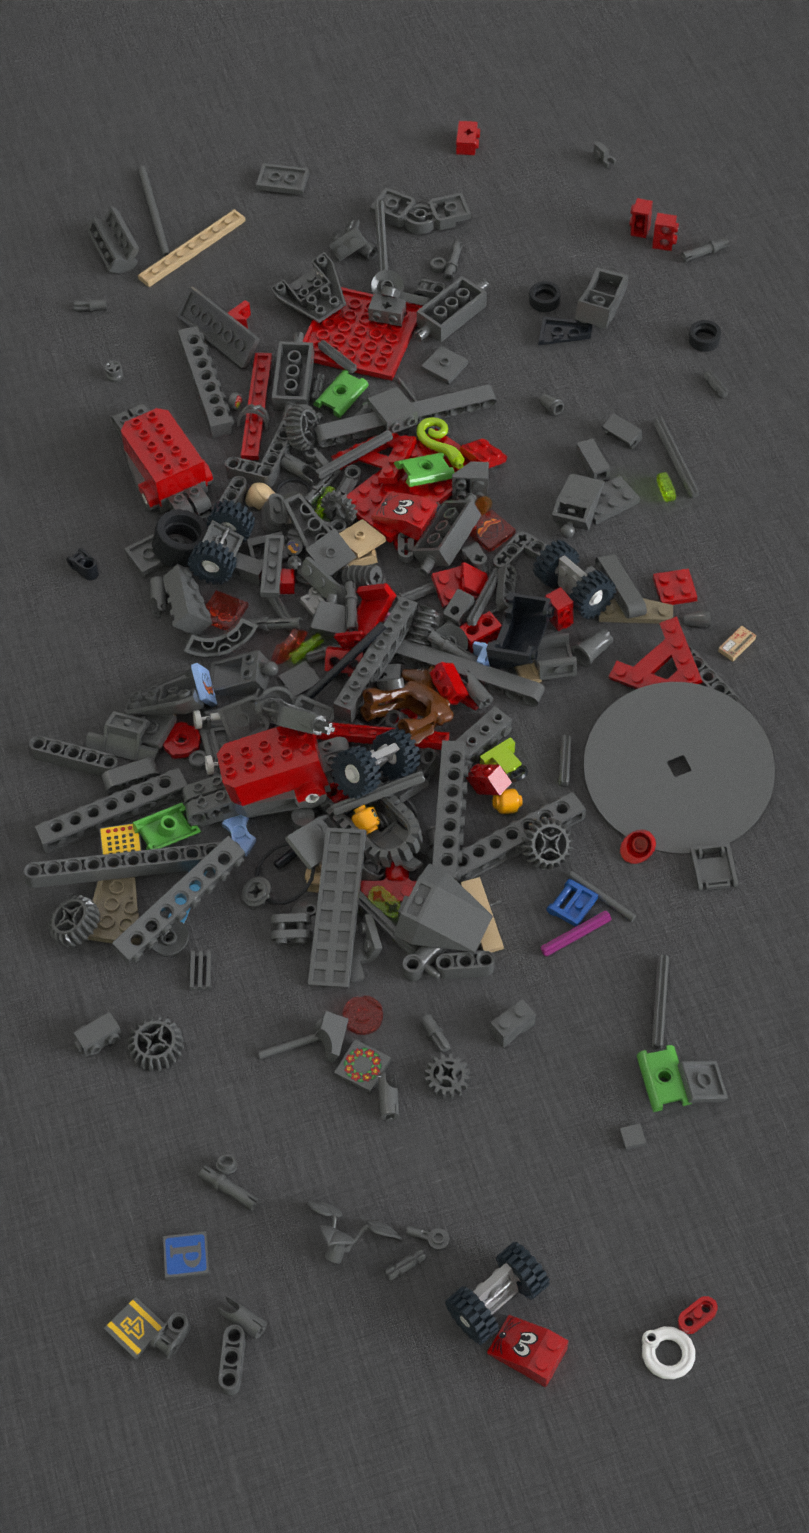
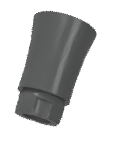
(591, 647)

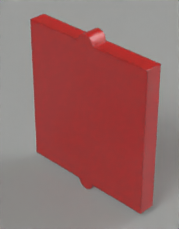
(473, 579)

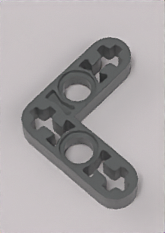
(395, 293)
(524, 547)

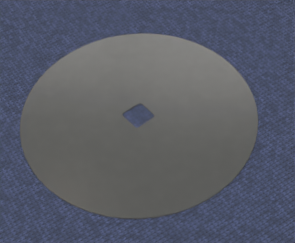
(667, 720)

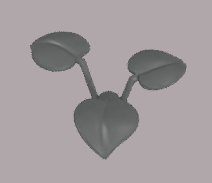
(336, 1239)

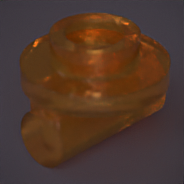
(483, 504)

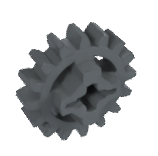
(339, 507)
(447, 1084)

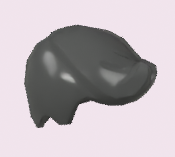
(371, 871)

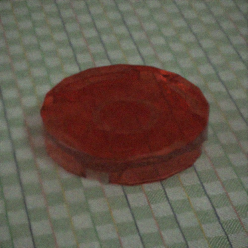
(363, 1015)

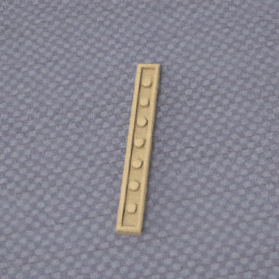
(191, 248)

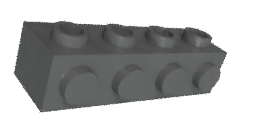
(485, 734)

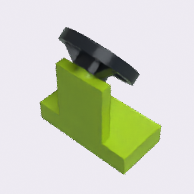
(504, 756)

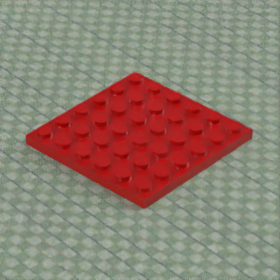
(368, 344)

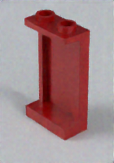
(371, 610)

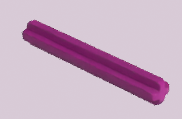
(575, 933)

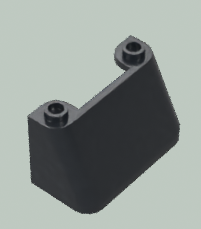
(520, 632)

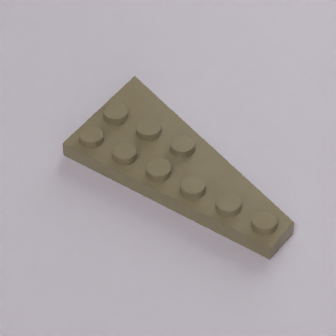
(117, 908)

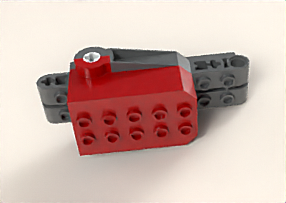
(163, 461)
(264, 776)

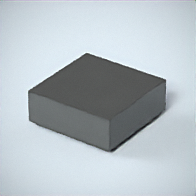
(632, 1136)

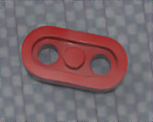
(696, 1315)

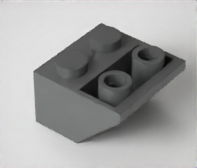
(471, 479)

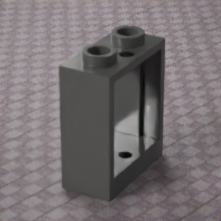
(611, 278)

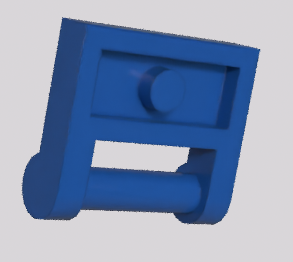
(576, 907)

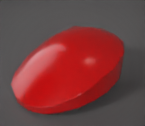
(638, 846)

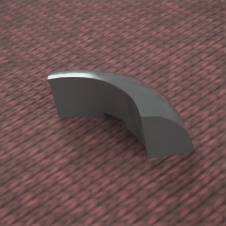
(221, 643)

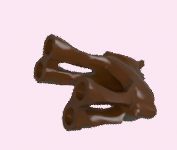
(417, 696)

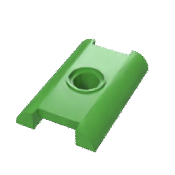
(342, 393)
(425, 469)
(154, 828)
(662, 1065)

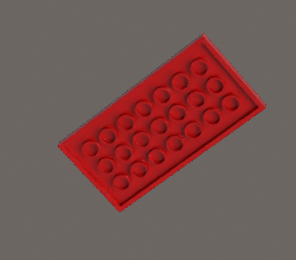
(371, 492)

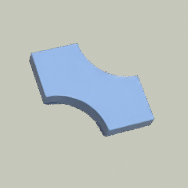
(239, 832)

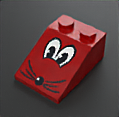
(406, 513)
(529, 1349)

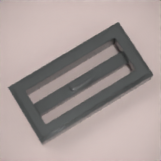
(200, 955)

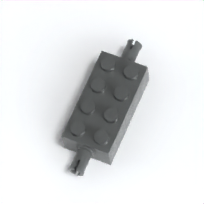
(451, 309)
(293, 373)
(446, 533)

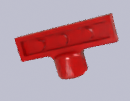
(395, 882)

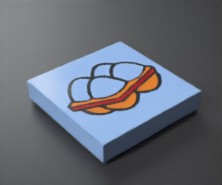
(204, 685)

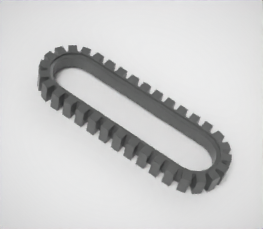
(373, 852)

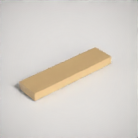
(491, 940)

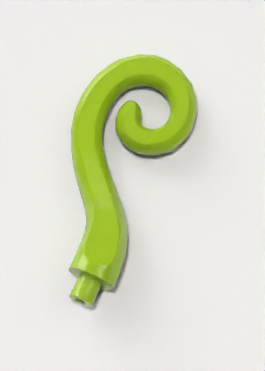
(452, 453)

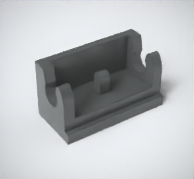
(624, 430)

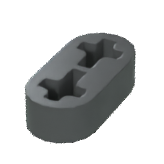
(405, 546)

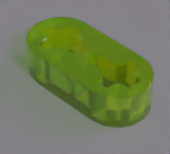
(666, 487)
(382, 904)

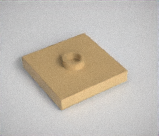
(362, 538)

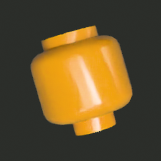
(507, 802)
(366, 819)

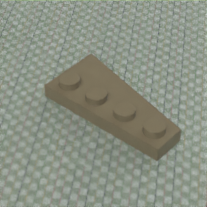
(656, 613)

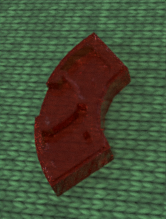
(293, 641)

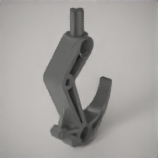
(293, 717)

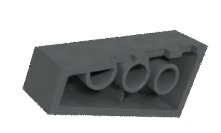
(305, 520)
(186, 601)

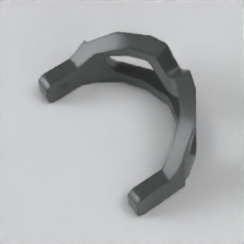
(254, 409)

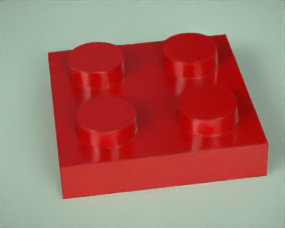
(483, 451)
(447, 583)
(675, 587)

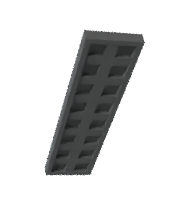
(337, 908)

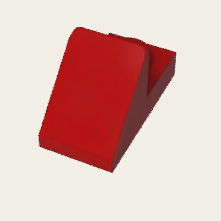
(241, 313)

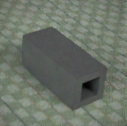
(592, 460)
(248, 569)

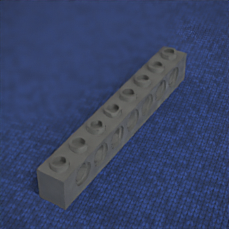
(205, 382)
(375, 660)
(451, 752)
(105, 817)
(226, 849)
(491, 857)

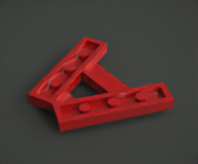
(402, 450)
(672, 646)

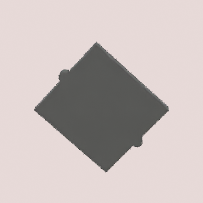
(299, 678)

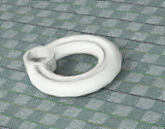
(651, 1361)

